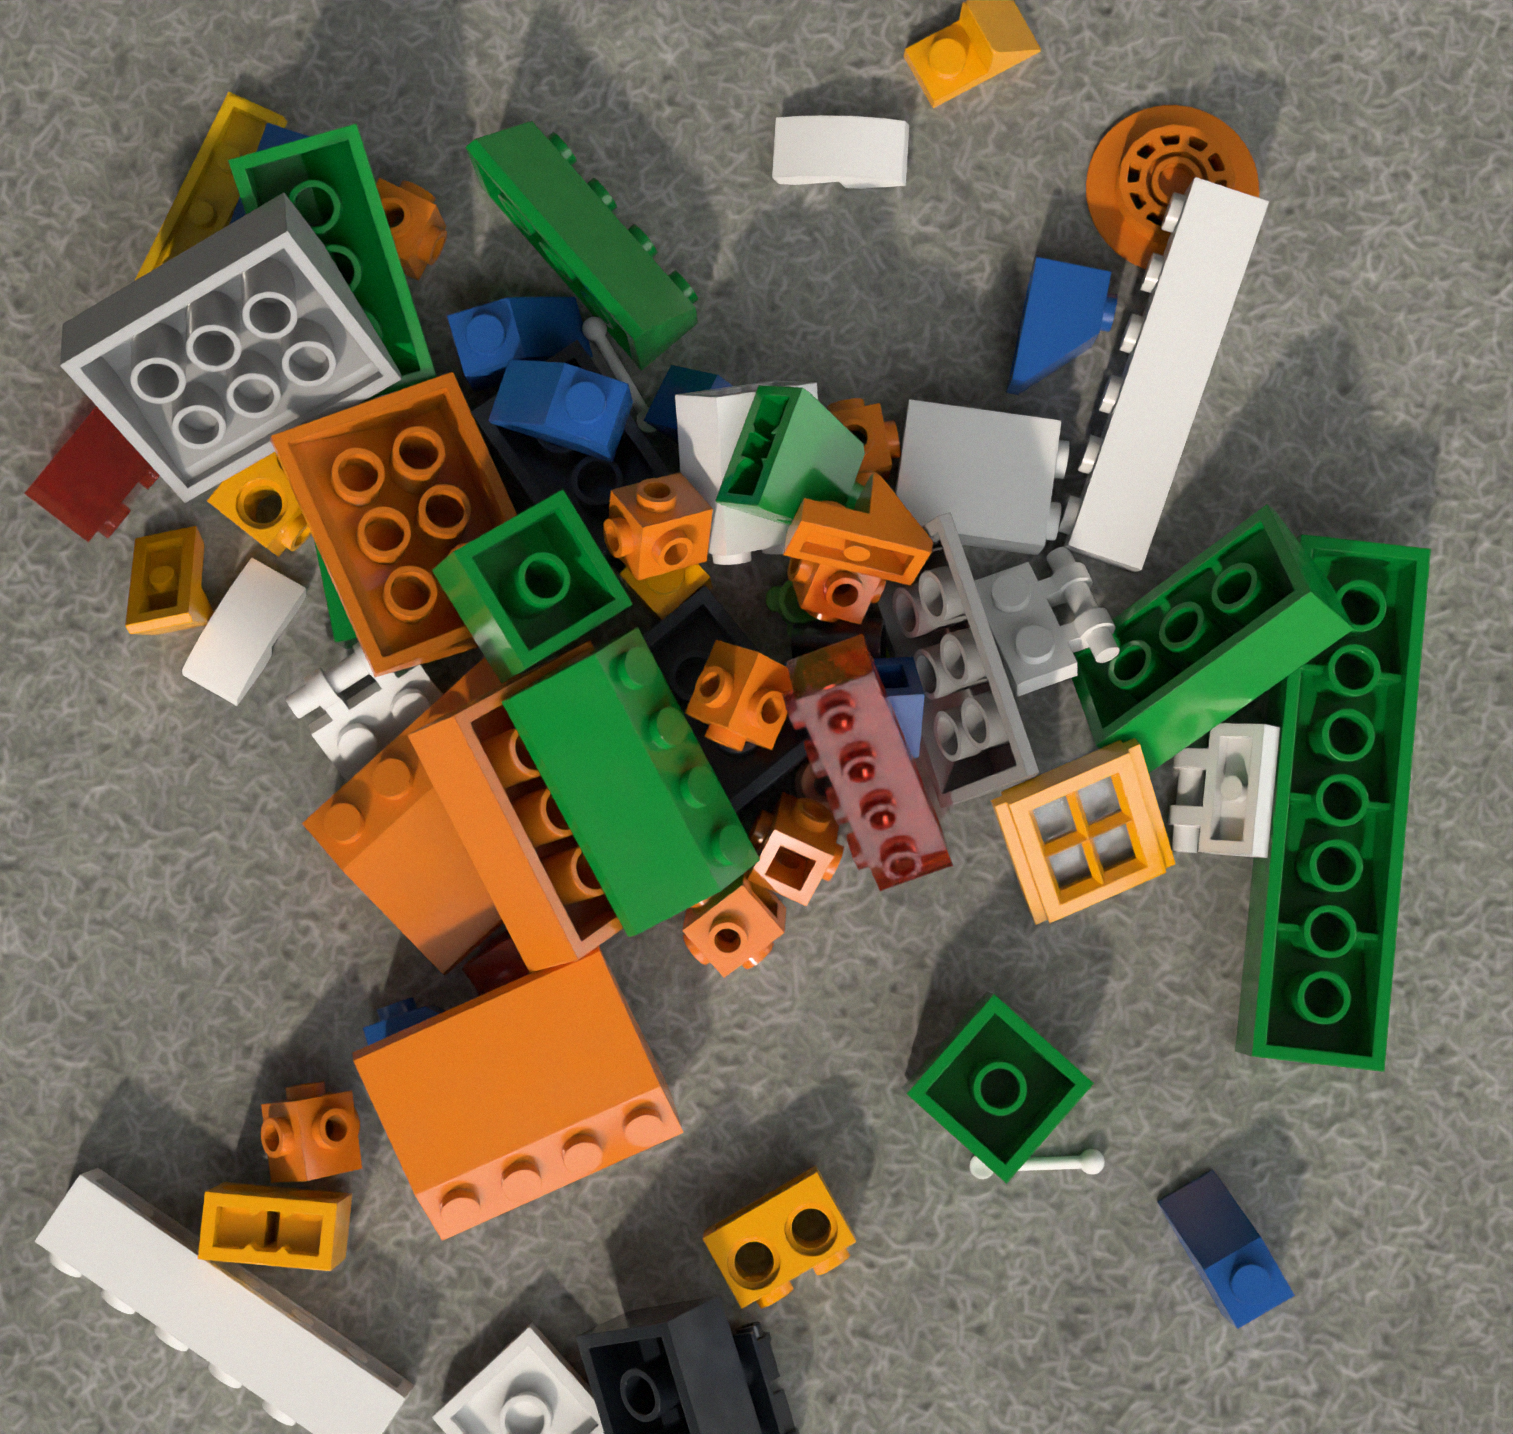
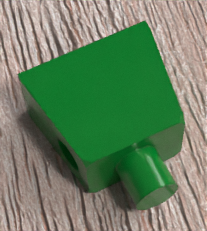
(790, 453)

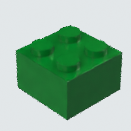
(531, 585)
(997, 1086)

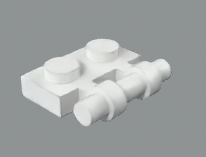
(1026, 630)
(370, 720)
(1236, 791)

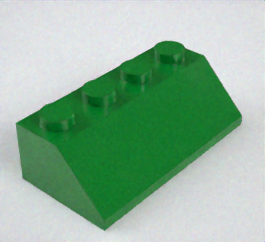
(339, 199)
(583, 240)
(1210, 640)
(632, 781)

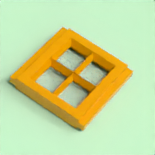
(1084, 831)

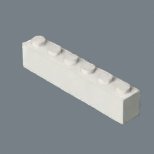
(1164, 373)
(219, 1312)

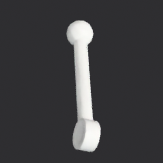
(595, 330)
(1090, 1161)

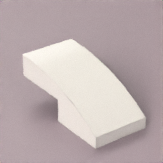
(842, 150)
(243, 630)

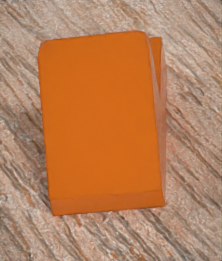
(872, 539)

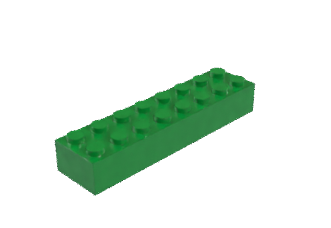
(1334, 865)

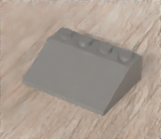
(227, 349)
(970, 716)

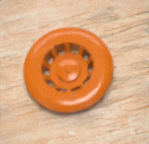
(1197, 142)

